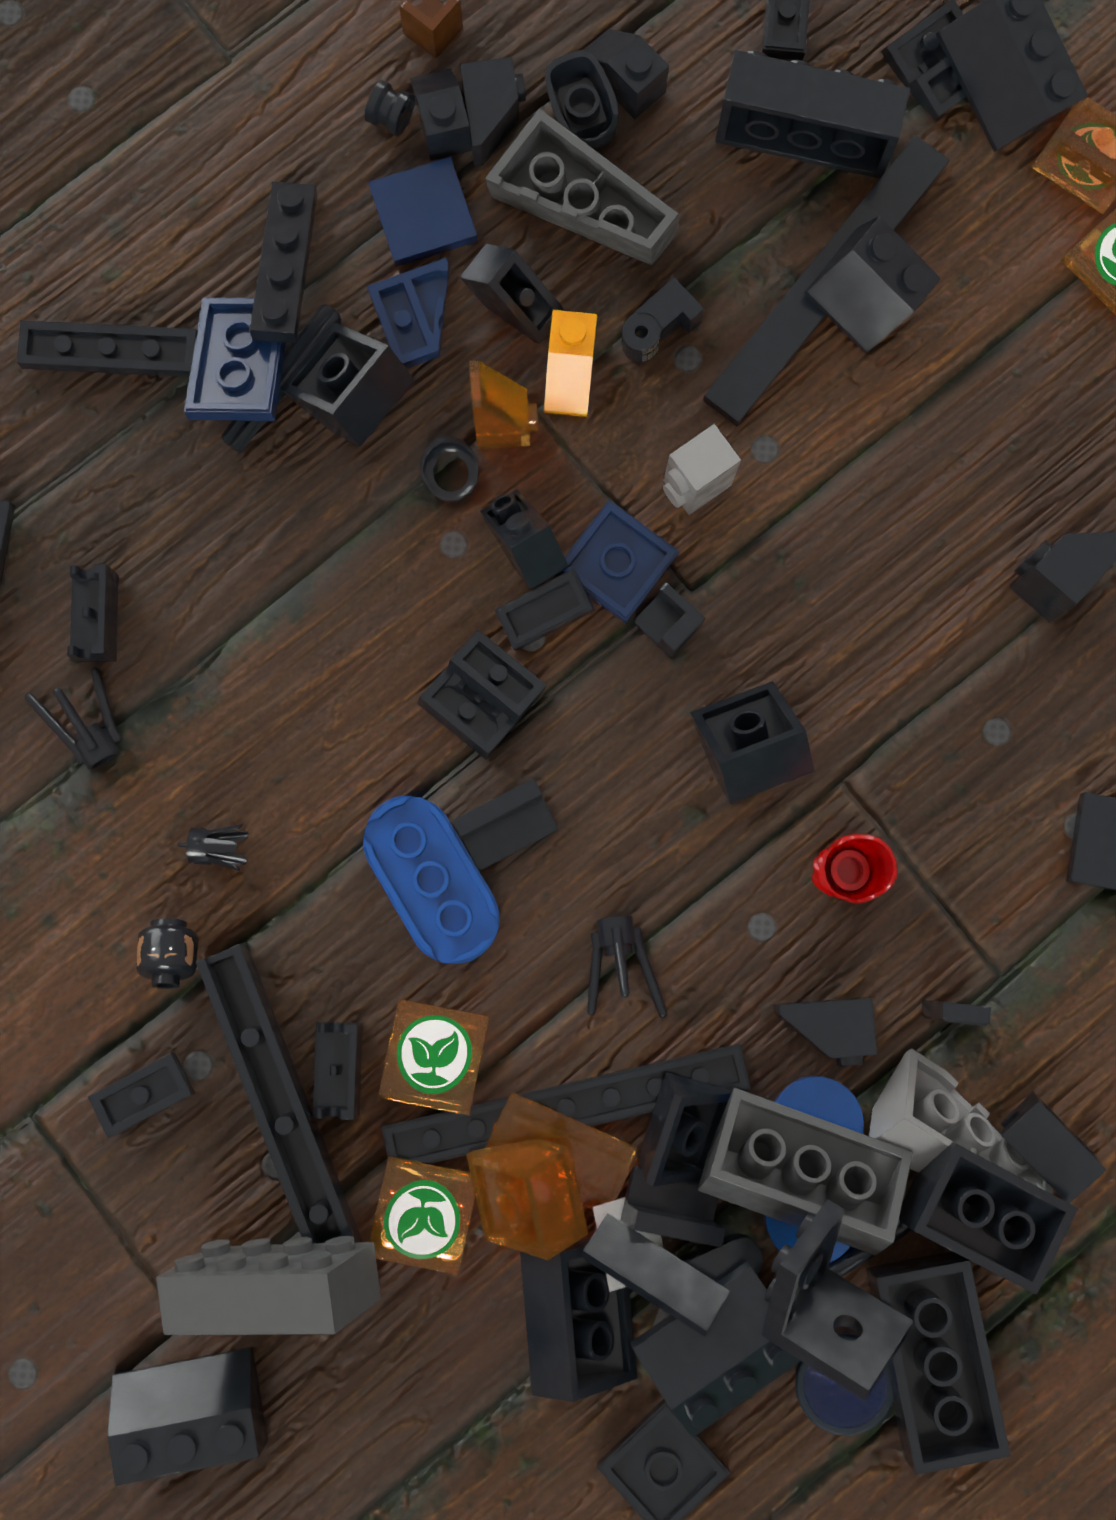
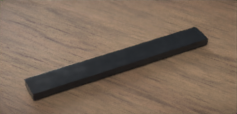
(796, 314)
(586, 1100)

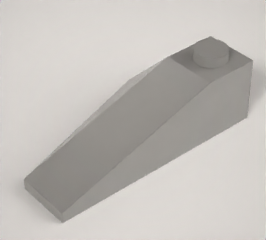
(927, 1114)

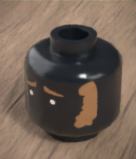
(167, 953)

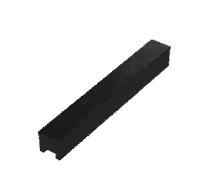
(277, 1095)

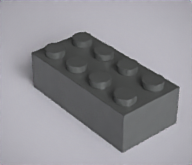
(269, 1287)

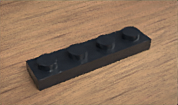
(283, 262)
(106, 348)

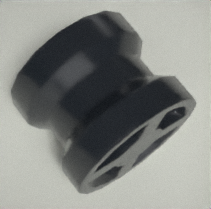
(389, 108)

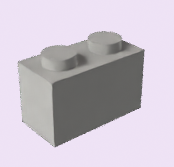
(700, 470)

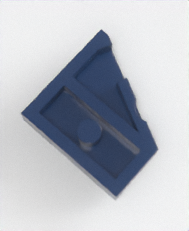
(413, 311)

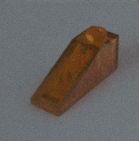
(500, 409)

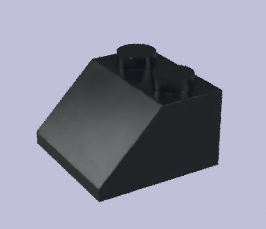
(872, 284)
(348, 383)
(1063, 573)
(753, 742)

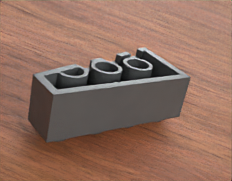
(580, 190)

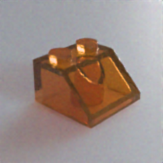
(528, 1196)

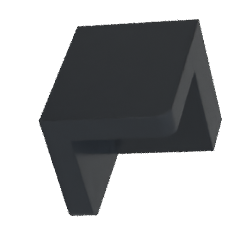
(669, 620)

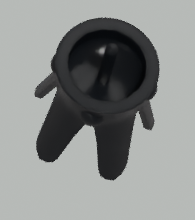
(215, 846)

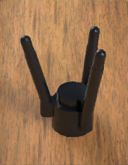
(93, 744)
(617, 938)

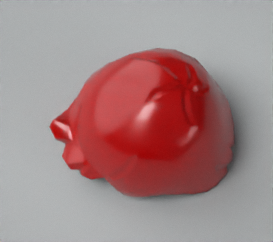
(855, 868)

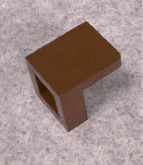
(431, 23)

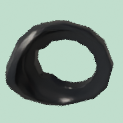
(442, 445)

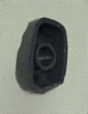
(582, 98)

